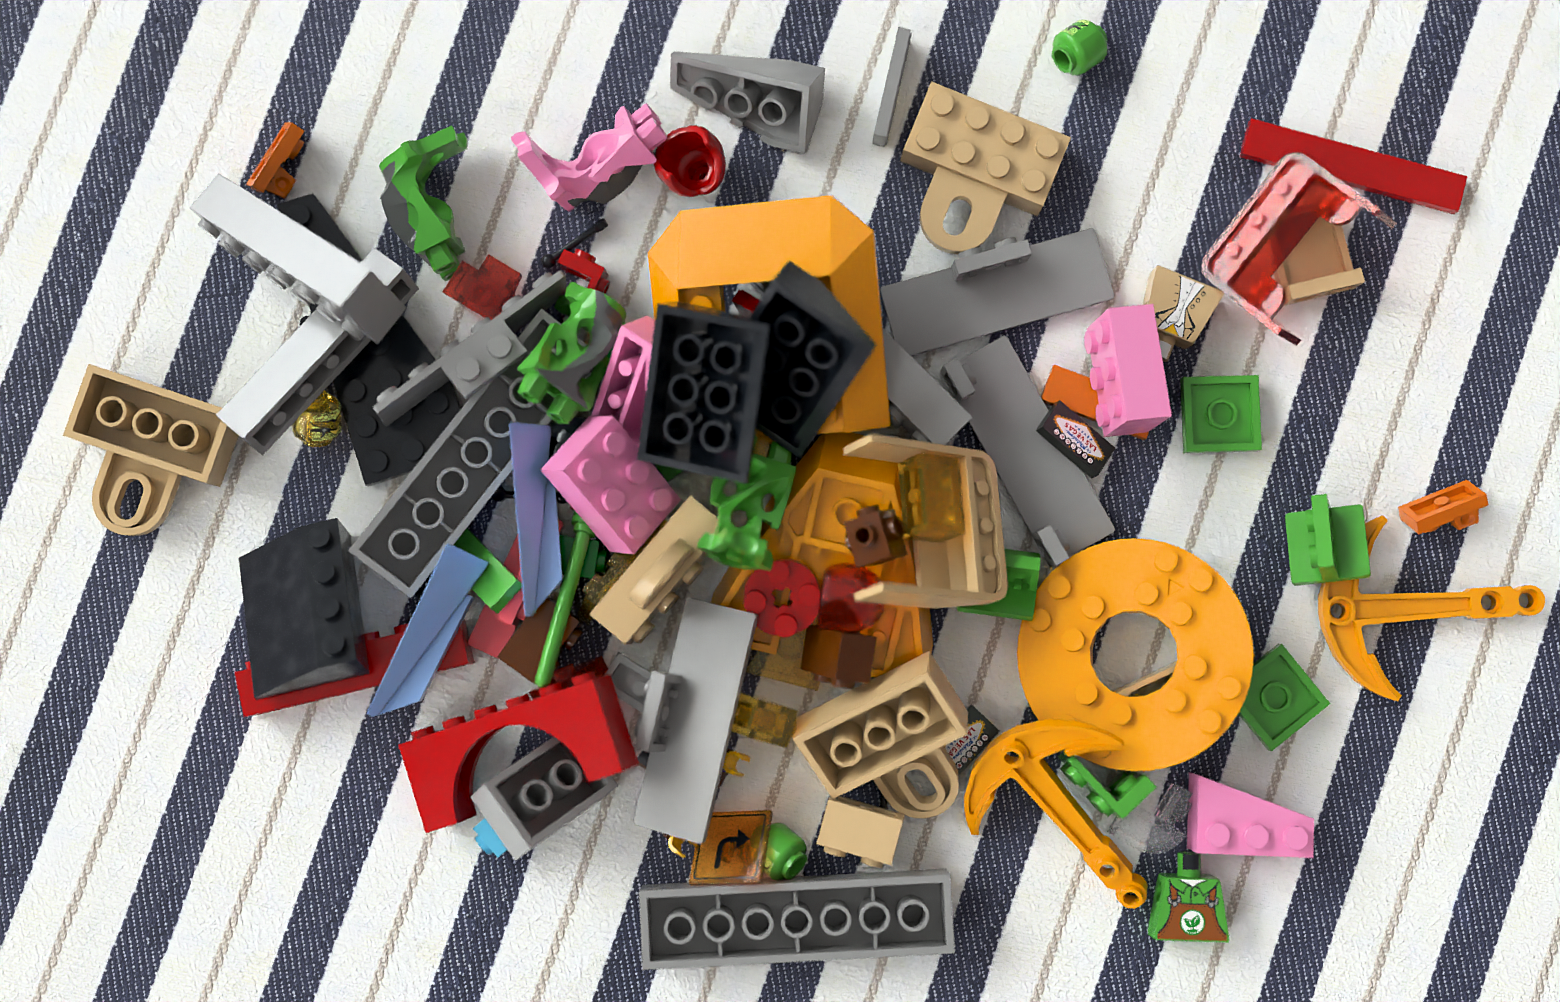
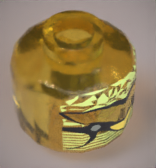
(319, 422)

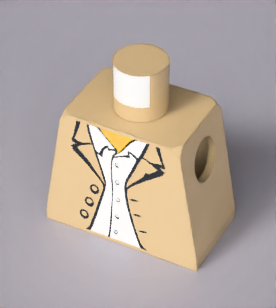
(1180, 307)

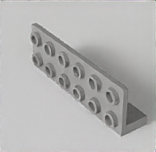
(1040, 480)

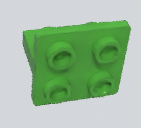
(1327, 543)
(1022, 580)

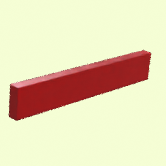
(1358, 166)

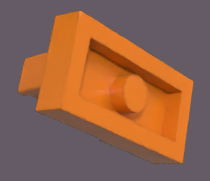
(269, 174)
(1453, 504)

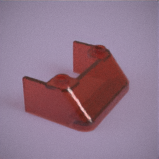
(1271, 227)

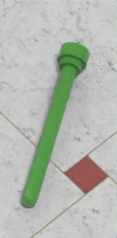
(564, 601)

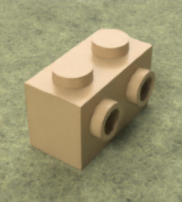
(860, 831)

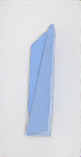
(535, 514)
(429, 631)

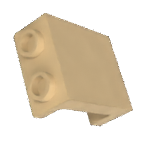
(1318, 265)

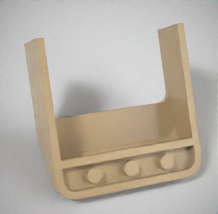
(964, 568)

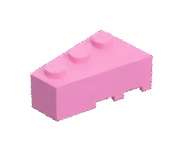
(626, 377)
(1242, 824)

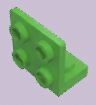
(1125, 793)

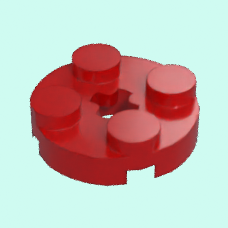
(784, 619)

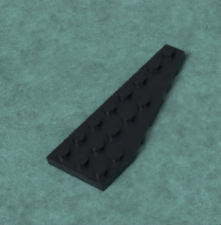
(380, 449)

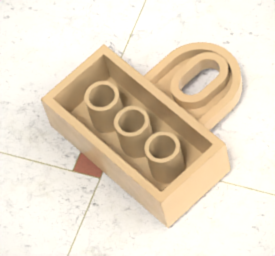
(981, 159)
(148, 439)
(657, 574)
(887, 731)

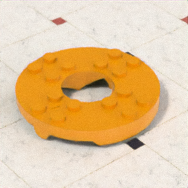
(1165, 585)

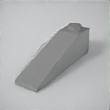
(763, 94)

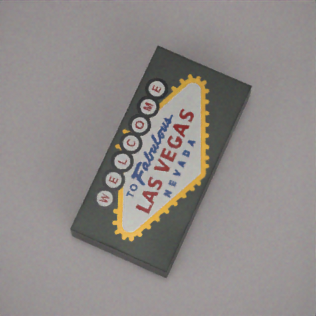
(1075, 439)
(968, 747)

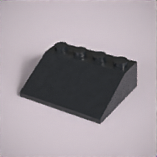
(810, 357)
(703, 390)
(303, 610)

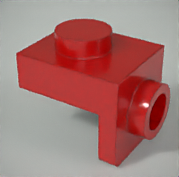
(583, 266)

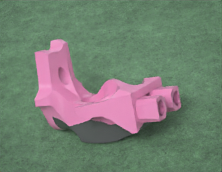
(605, 163)

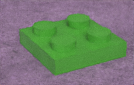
(1220, 414)
(1280, 698)

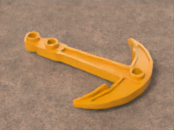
(1358, 609)
(1030, 770)

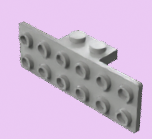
(997, 291)
(478, 357)
(691, 719)

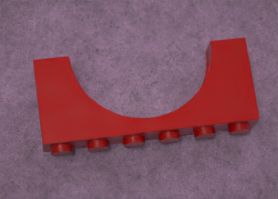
(581, 717)

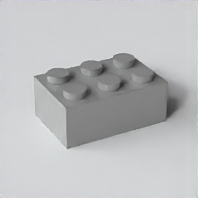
(538, 796)

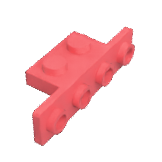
(494, 629)

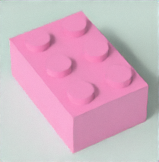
(1127, 370)
(608, 486)

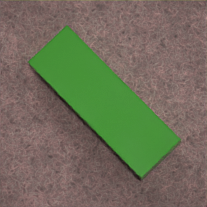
(497, 582)

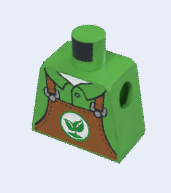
(1188, 904)

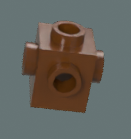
(875, 536)

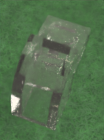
(1155, 831)

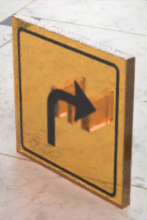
(732, 849)

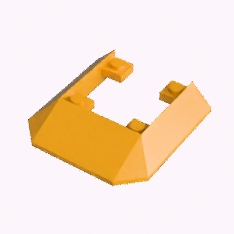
(753, 244)

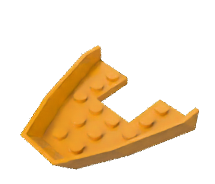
(823, 497)

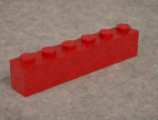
(379, 653)

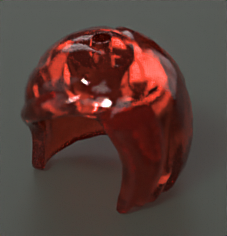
(837, 601)

